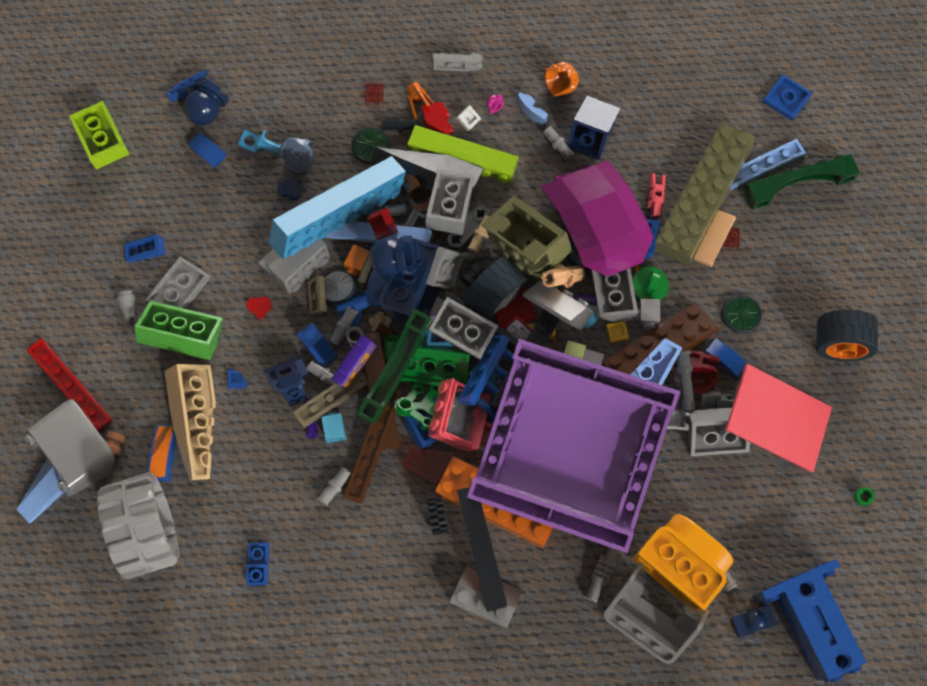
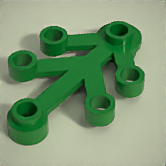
(411, 408)

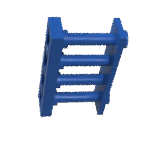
(480, 376)

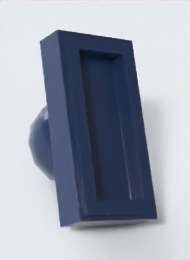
(754, 621)

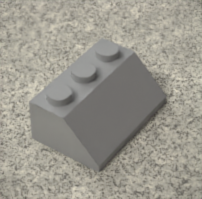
(615, 296)
(560, 304)
(463, 328)
(709, 436)
(470, 598)

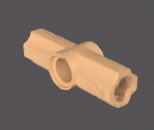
(563, 276)

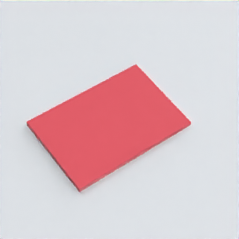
(778, 418)

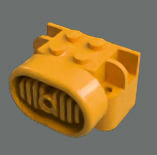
(686, 562)

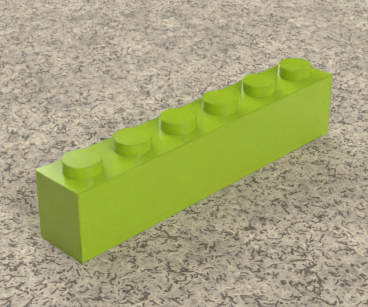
(495, 162)

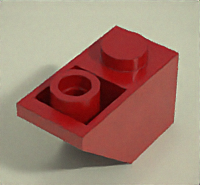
(436, 117)

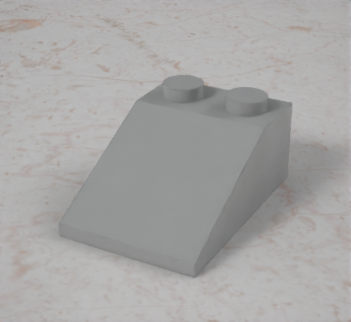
(449, 202)

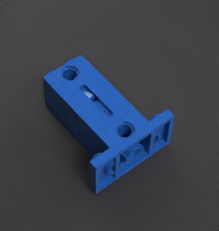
(817, 622)

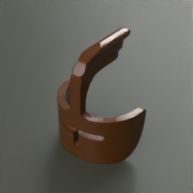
(416, 192)

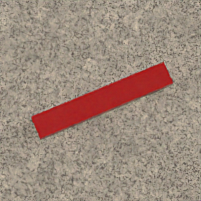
(69, 384)

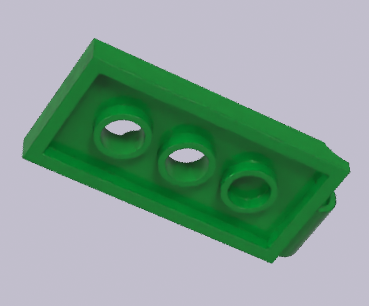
(439, 356)

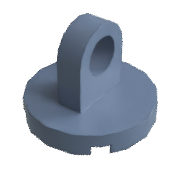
(297, 154)

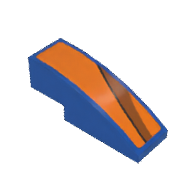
(162, 453)

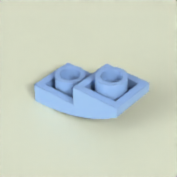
(527, 105)

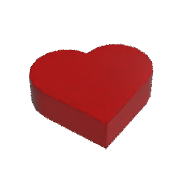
(259, 307)

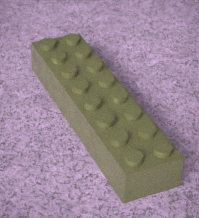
(704, 194)

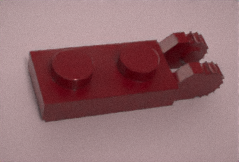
(697, 359)

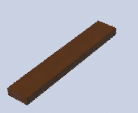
(374, 367)
(370, 453)

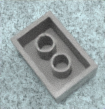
(296, 269)

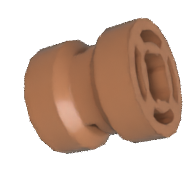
(115, 441)

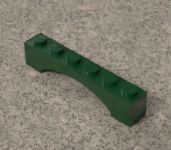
(839, 170)
(394, 370)

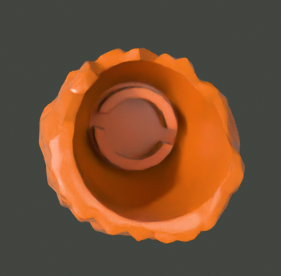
(561, 79)

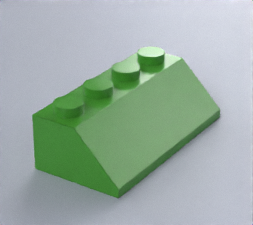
(178, 330)

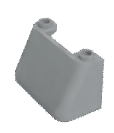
(72, 447)

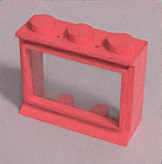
(457, 423)

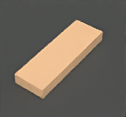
(714, 238)

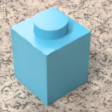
(334, 427)

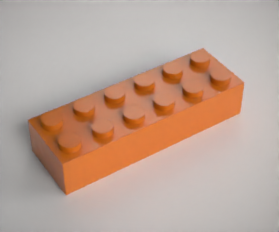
(460, 476)

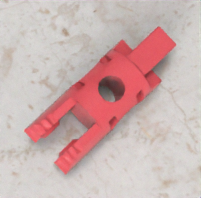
(656, 196)

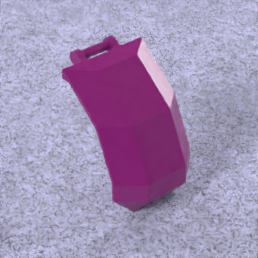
(601, 217)

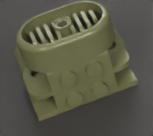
(527, 239)

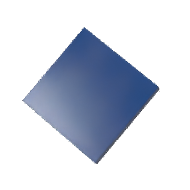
(787, 97)

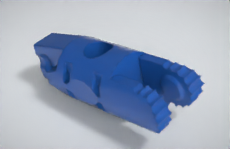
(181, 89)

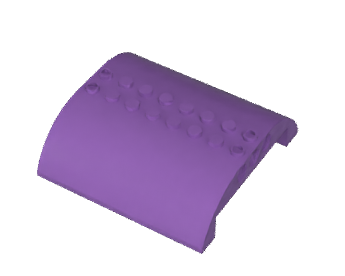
(574, 445)

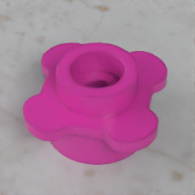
(495, 103)

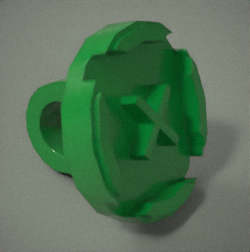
(650, 284)

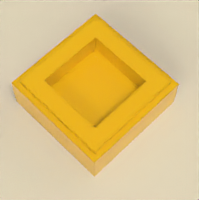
(617, 332)

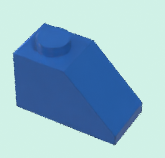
(317, 345)

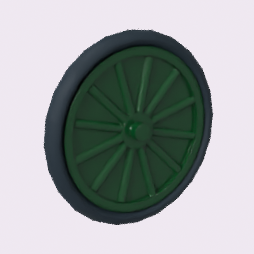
(366, 141)
(741, 314)

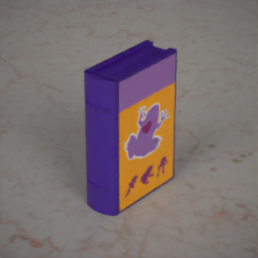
(354, 362)

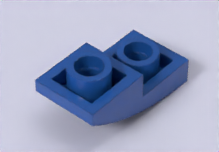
(207, 149)
(728, 357)
(258, 563)

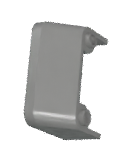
(649, 625)

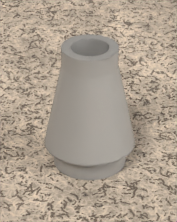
(126, 303)

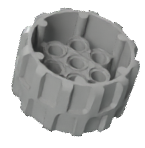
(137, 526)

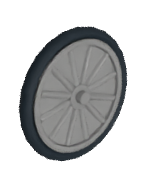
(339, 286)

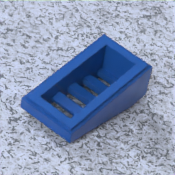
(156, 246)

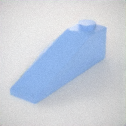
(41, 493)

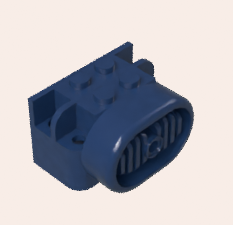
(402, 293)

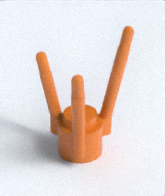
(417, 93)

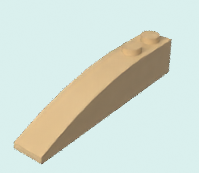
(191, 410)

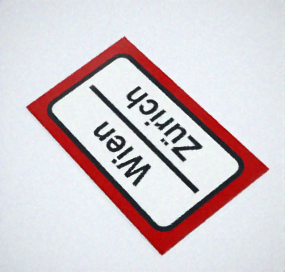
(518, 328)

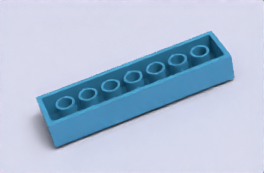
(336, 207)

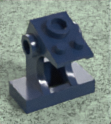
(290, 384)

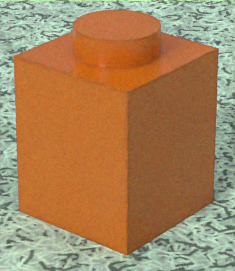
(356, 260)

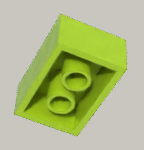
(99, 135)

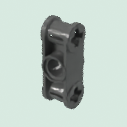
(472, 223)

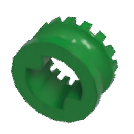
(870, 493)

